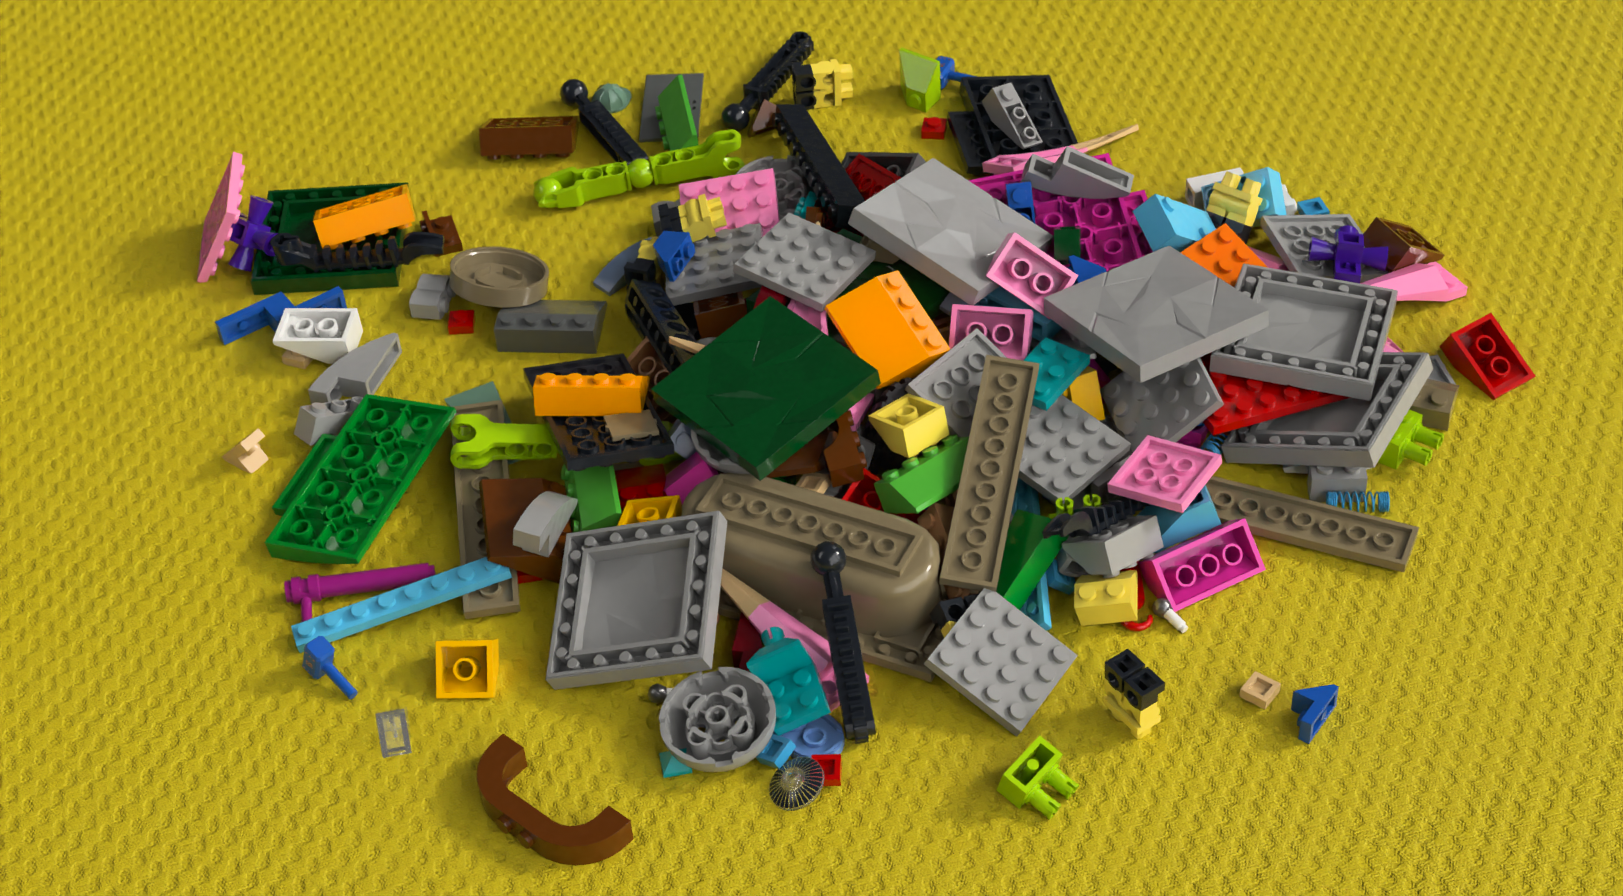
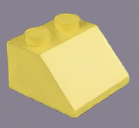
(910, 424)
(1106, 599)

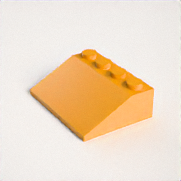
(364, 217)
(888, 328)
(589, 394)

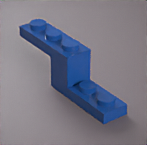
(269, 312)

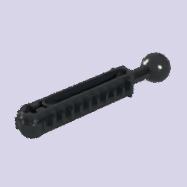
(768, 80)
(601, 123)
(828, 561)

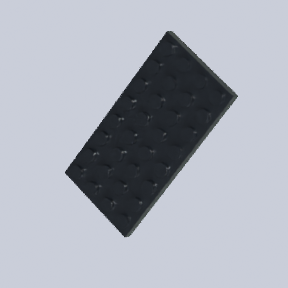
(583, 438)

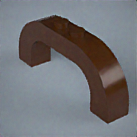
(556, 842)

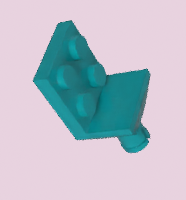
(791, 679)

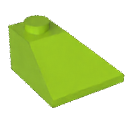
(919, 80)

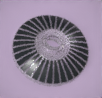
(796, 783)

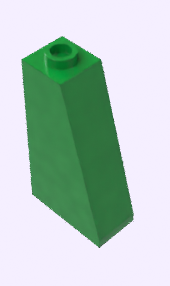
(1026, 556)

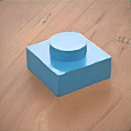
(1312, 207)
(1058, 580)
(776, 751)

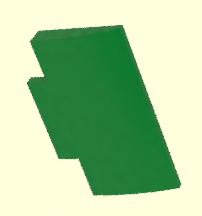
(355, 480)

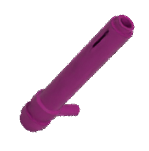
(316, 587)

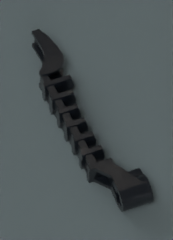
(291, 251)
(1091, 519)

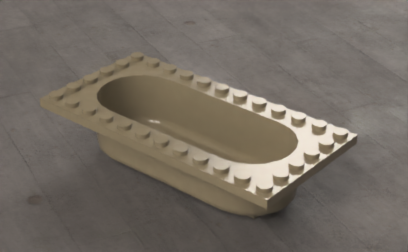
(887, 571)

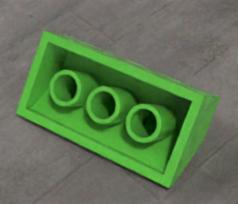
(676, 117)
(923, 478)
(596, 495)

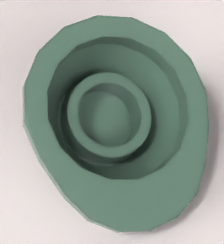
(612, 97)

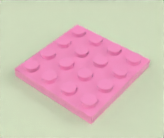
(744, 196)
(220, 218)

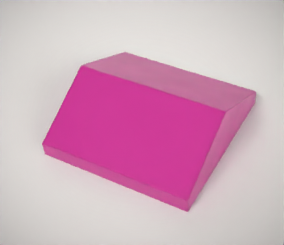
(687, 476)

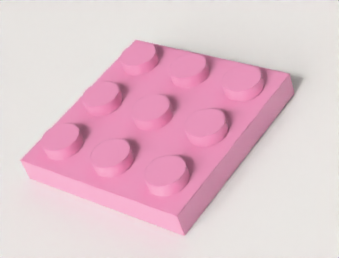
(1164, 473)

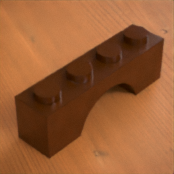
(842, 456)

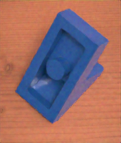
(1314, 708)

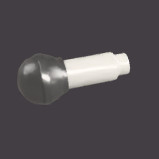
(1163, 608)
(657, 693)

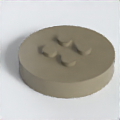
(498, 276)

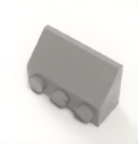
(1116, 547)

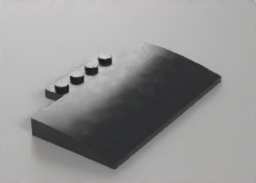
(982, 140)

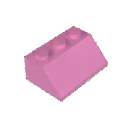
(1028, 272)
(1005, 327)

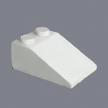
(319, 332)

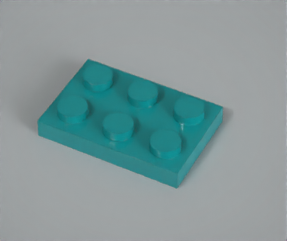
(1057, 370)

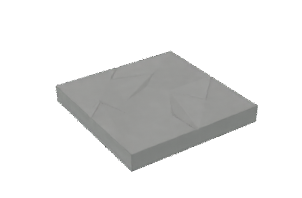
(944, 227)
(1156, 313)
(1318, 336)
(1340, 432)
(638, 601)

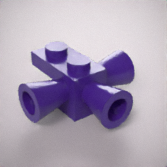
(251, 234)
(1348, 254)

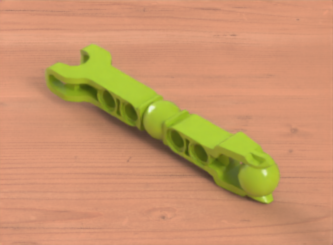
(575, 186)
(503, 441)

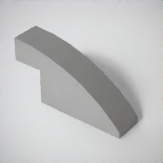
(1077, 176)
(358, 371)
(543, 522)

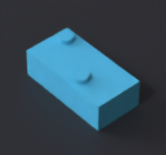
(1172, 223)

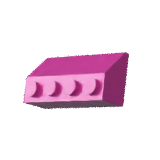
(1203, 564)

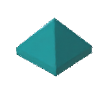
(672, 766)

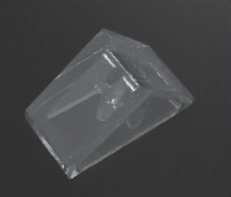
(394, 731)

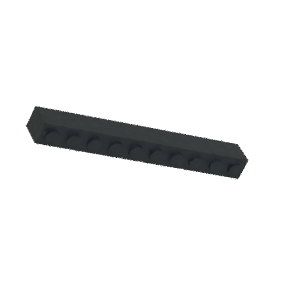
(817, 162)

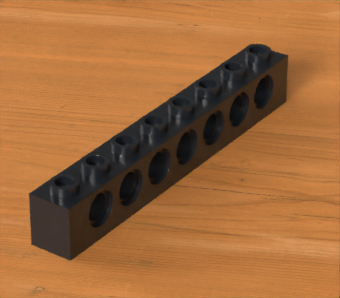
(659, 321)

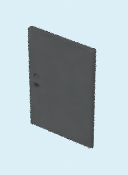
(653, 87)

